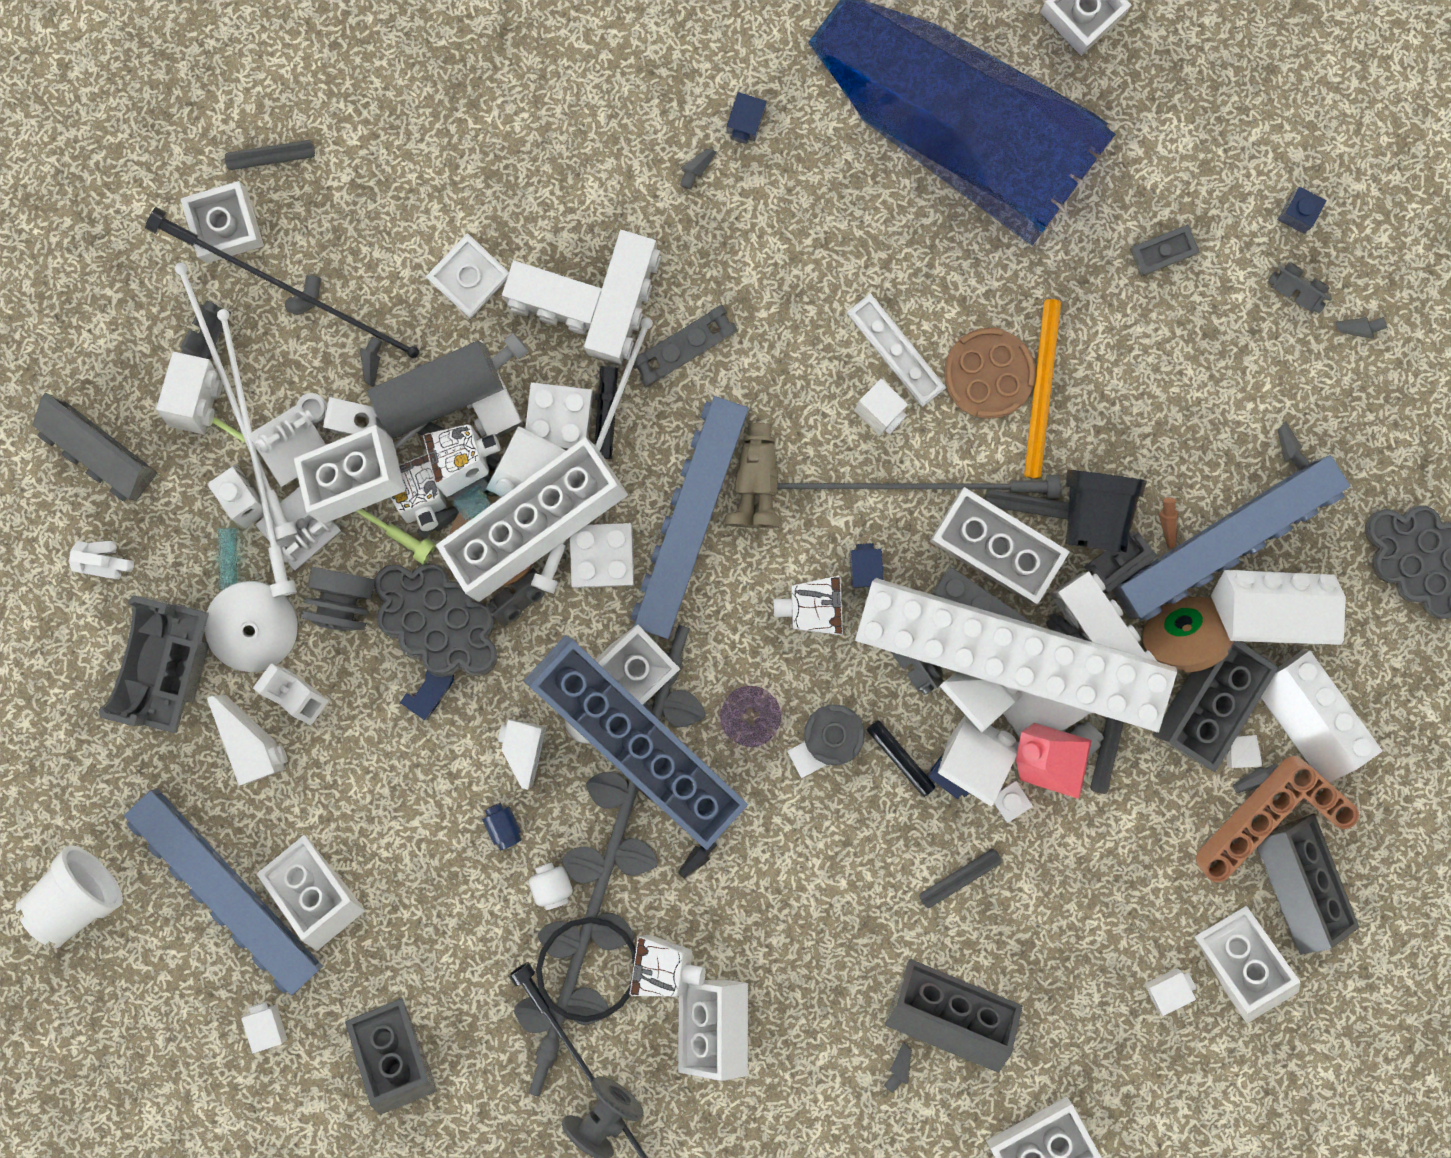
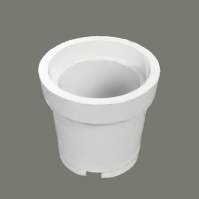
(69, 897)

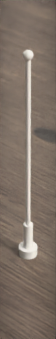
(282, 528)
(545, 580)
(282, 586)

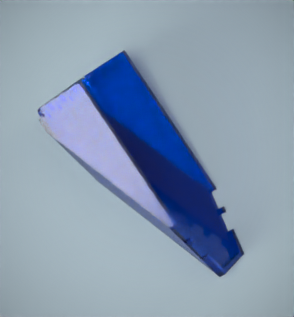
(962, 112)

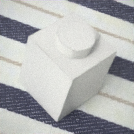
(1171, 991)
(263, 1027)

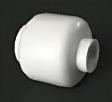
(550, 886)

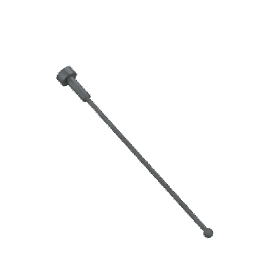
(1051, 486)

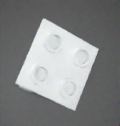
(286, 439)
(306, 542)

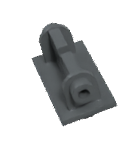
(1310, 293)
(194, 342)
(508, 606)
(923, 674)

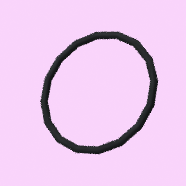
(549, 942)

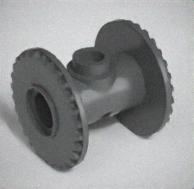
(605, 1120)

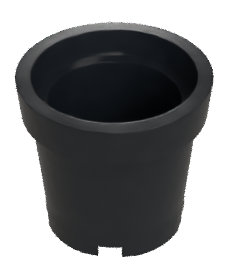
(1101, 509)

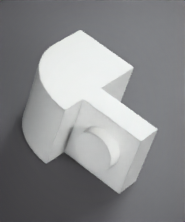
(291, 693)

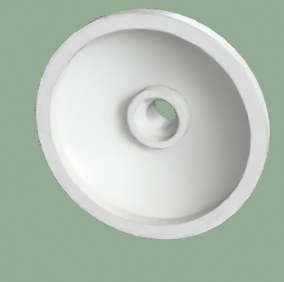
(250, 605)

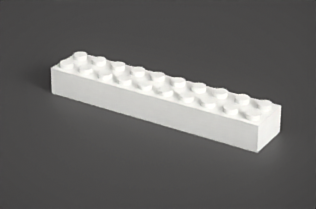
(1016, 654)

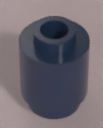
(501, 826)

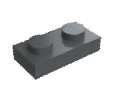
(1164, 250)

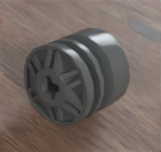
(338, 599)

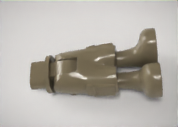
(756, 476)

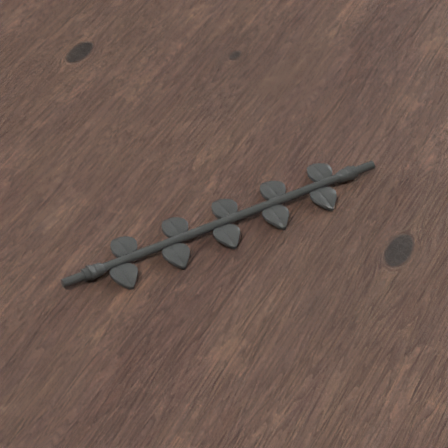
(588, 865)

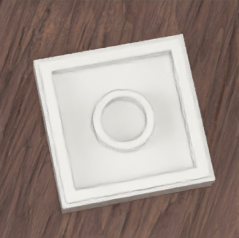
(468, 276)

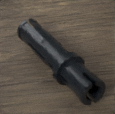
(605, 396)

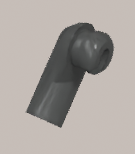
(299, 306)

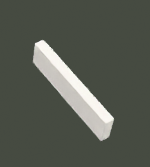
(896, 350)

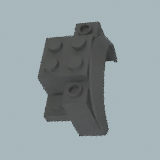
(159, 665)

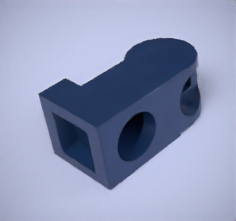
(428, 695)

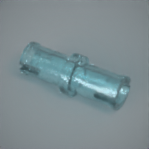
(227, 557)

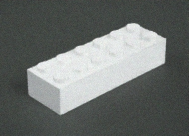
(531, 520)

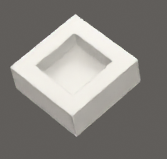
(1012, 802)

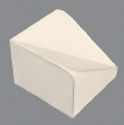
(1244, 752)

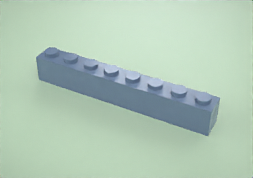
(691, 516)
(223, 891)

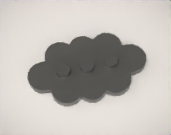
(1414, 555)
(435, 620)

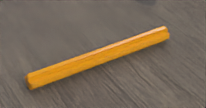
(1042, 388)

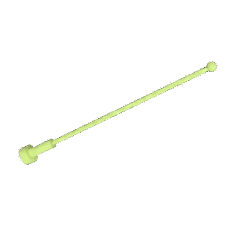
(420, 548)

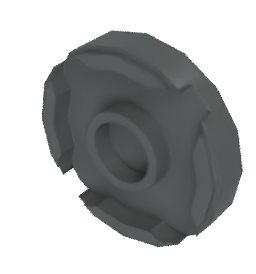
(834, 734)

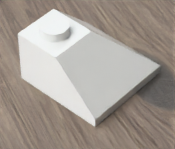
(521, 460)
(638, 664)
(980, 699)
(522, 749)

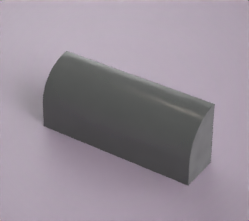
(435, 389)

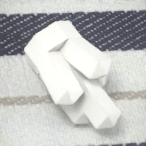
(89, 559)

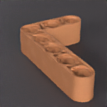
(1271, 815)

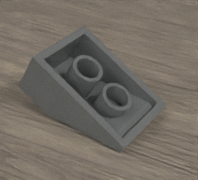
(390, 1057)

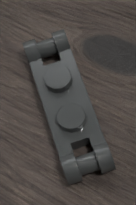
(684, 346)

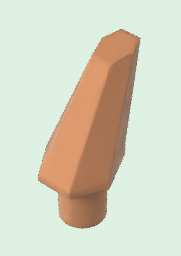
(1169, 521)

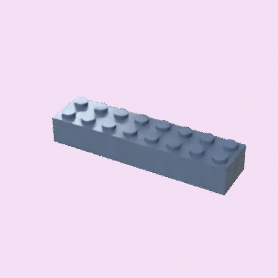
(1230, 537)
(635, 742)

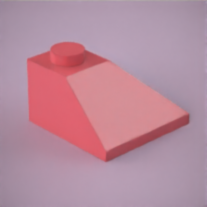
(1053, 759)

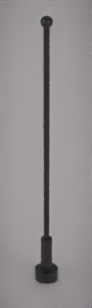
(157, 221)
(522, 976)

